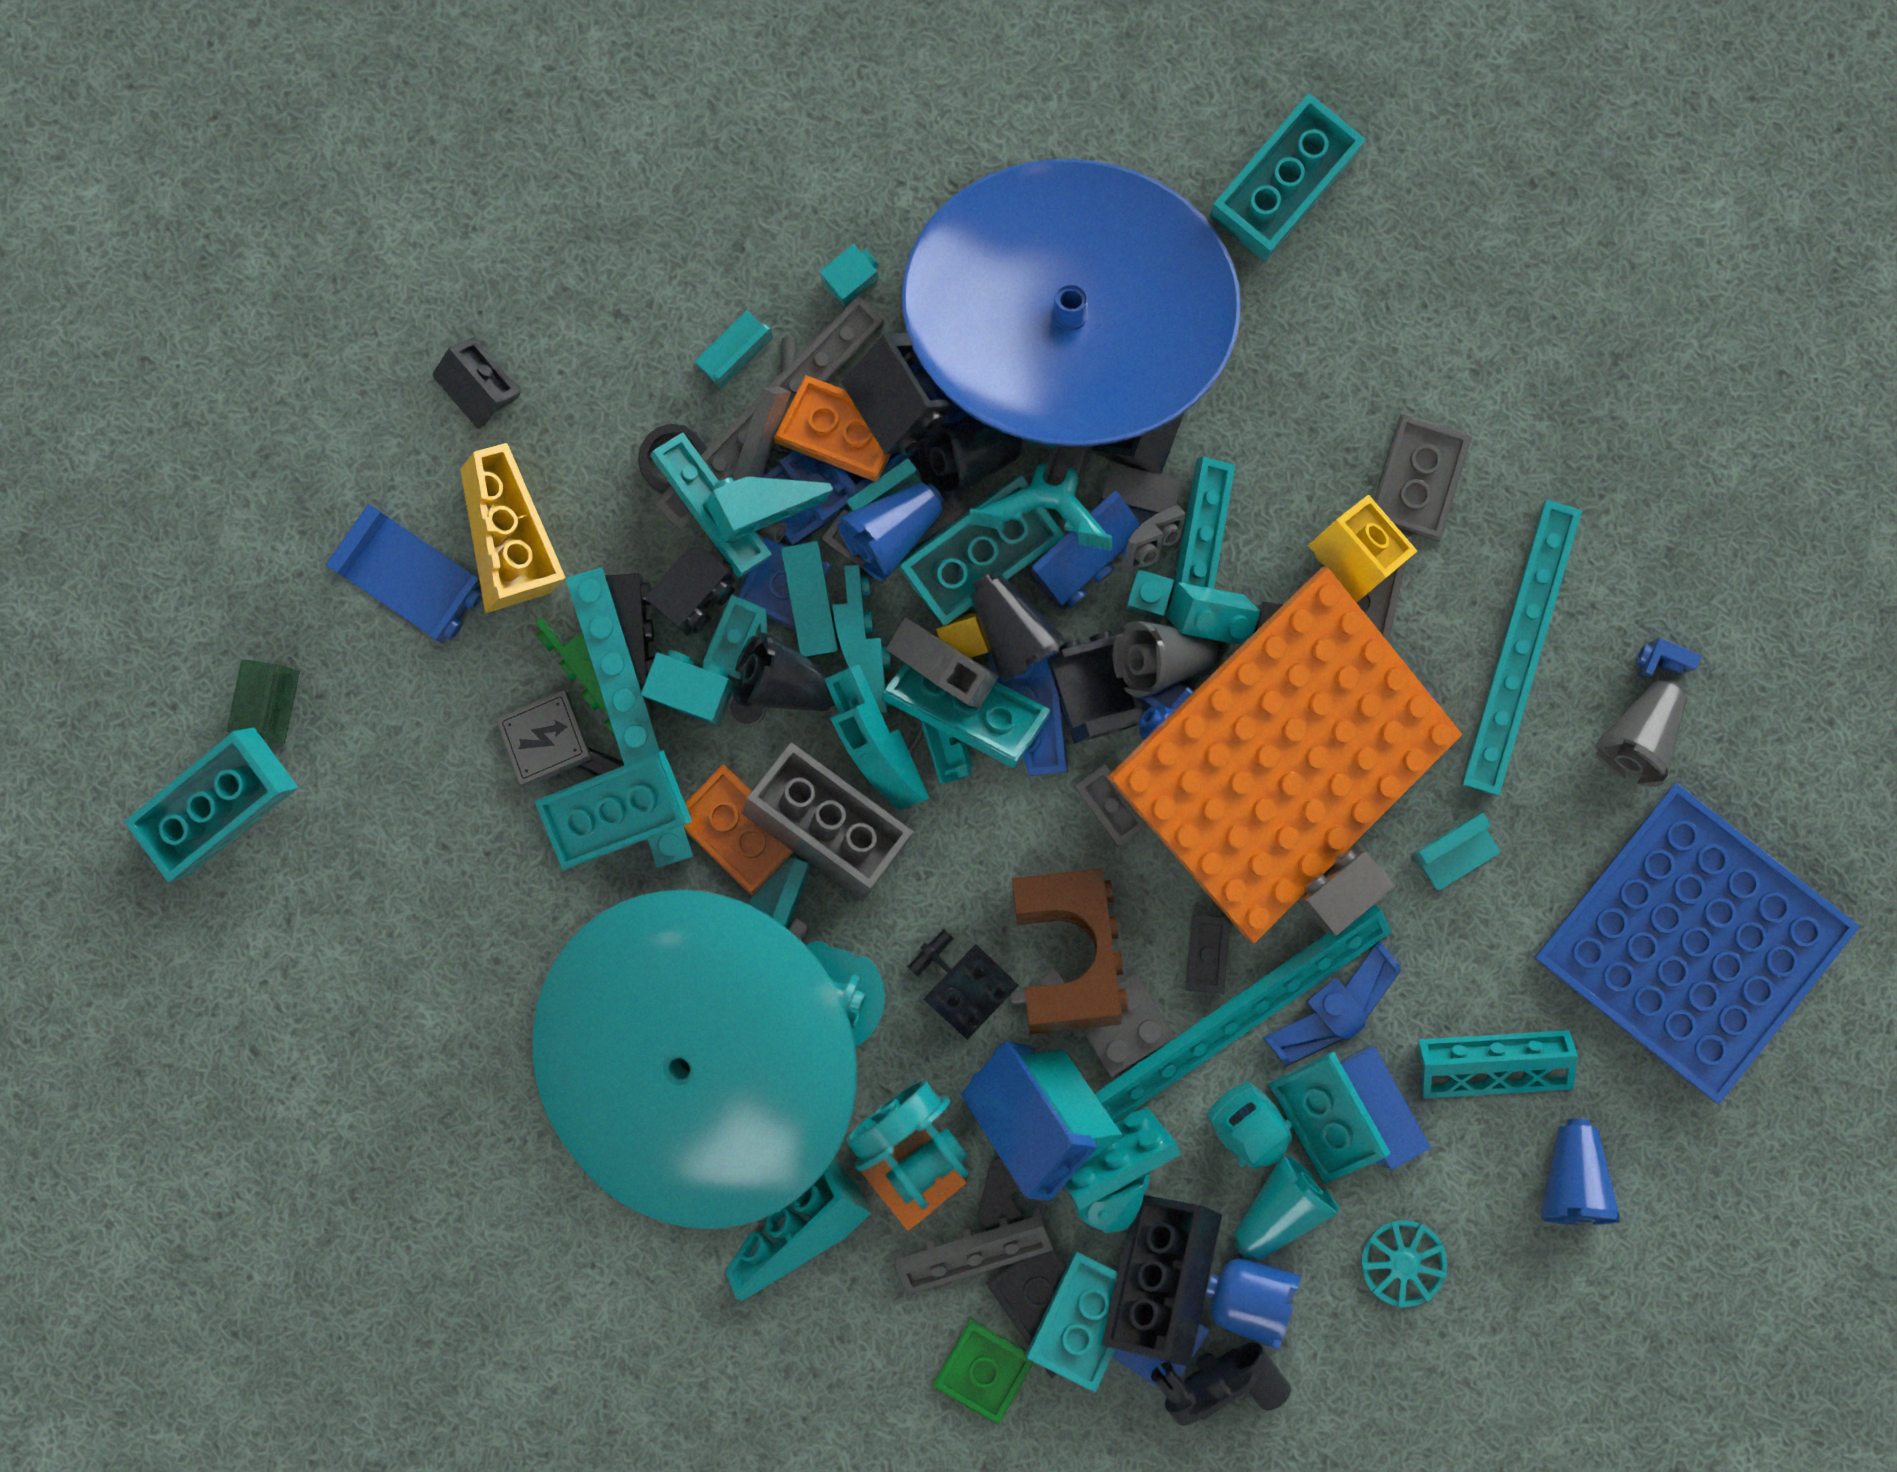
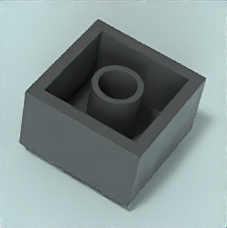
(1344, 891)

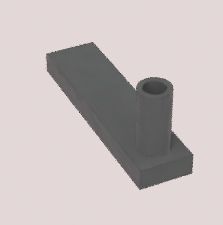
(760, 443)

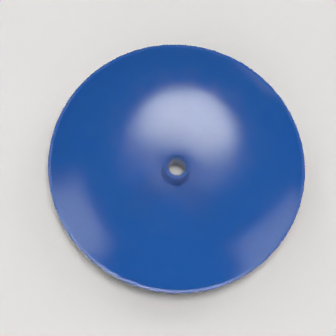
(1048, 235)

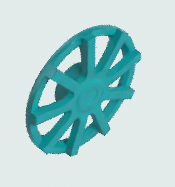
(1404, 1263)

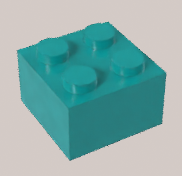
(687, 688)

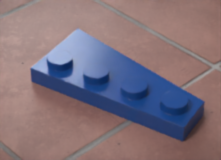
(1048, 749)

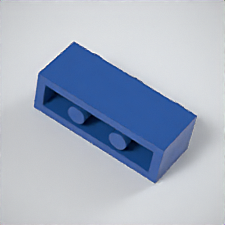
(1385, 1107)

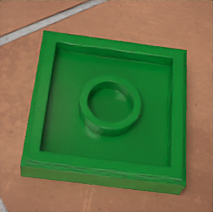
(983, 1371)

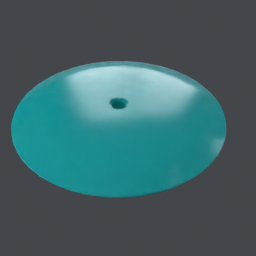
(762, 1047)

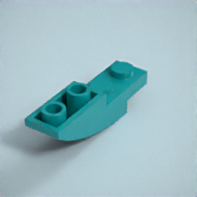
(852, 626)
(875, 750)

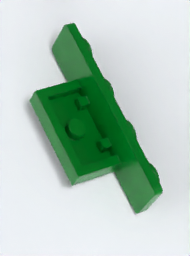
(576, 664)

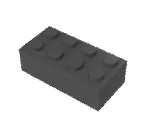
(826, 822)

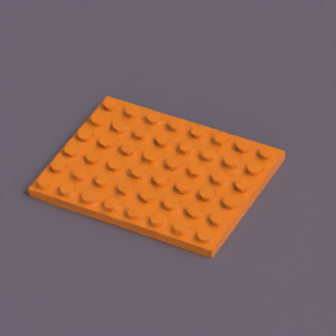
(1286, 755)

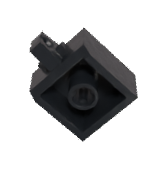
(693, 588)

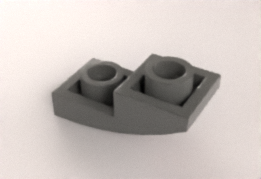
(1155, 533)

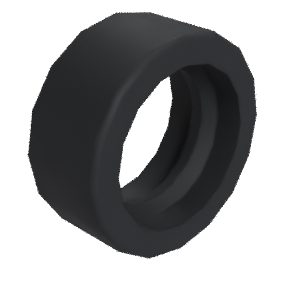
(653, 441)

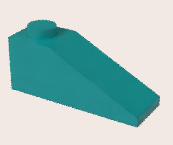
(758, 502)

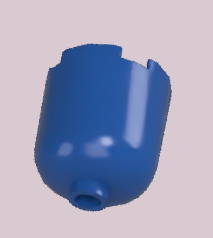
(1253, 1300)

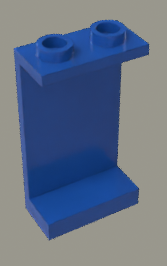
(406, 574)
(1025, 1124)

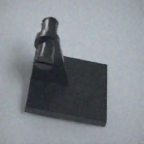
(968, 990)

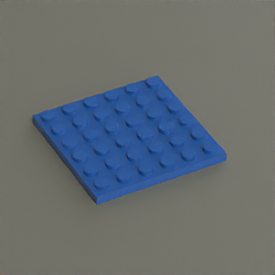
(1696, 943)

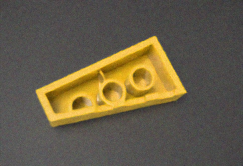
(506, 531)

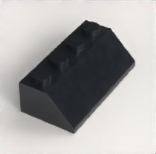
(1162, 1280)

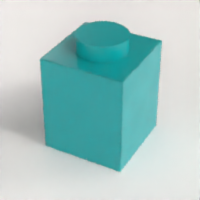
(850, 274)
(1149, 595)

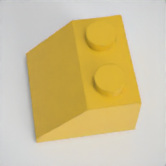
(1362, 548)

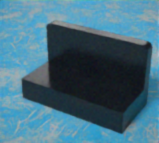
(474, 381)

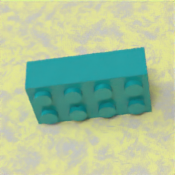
(1287, 177)
(964, 552)
(211, 804)

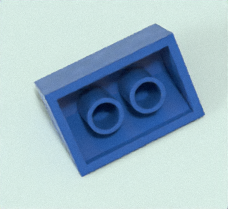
(1071, 566)

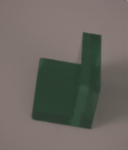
(263, 699)

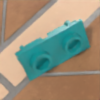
(949, 758)

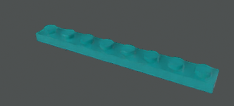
(1521, 648)
(620, 690)

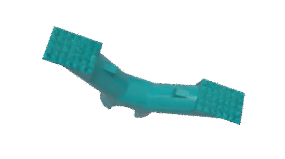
(1047, 496)

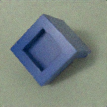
(1170, 697)

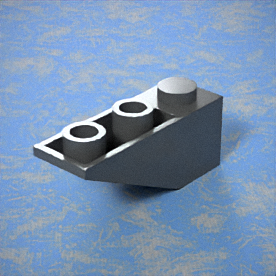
(942, 663)

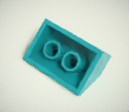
(1072, 1098)

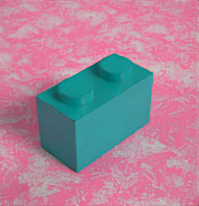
(1212, 613)

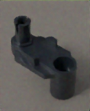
(1221, 1383)

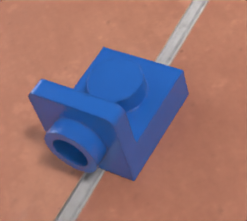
(1673, 658)

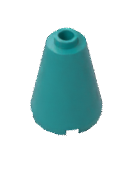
(1283, 1210)

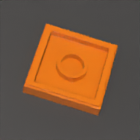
(911, 1213)

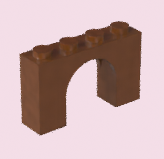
(1095, 996)

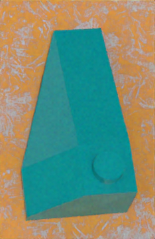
(798, 1232)

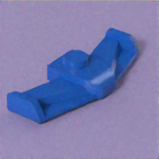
(1337, 1009)

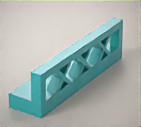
(1498, 1057)

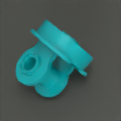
(858, 986)
(893, 1122)

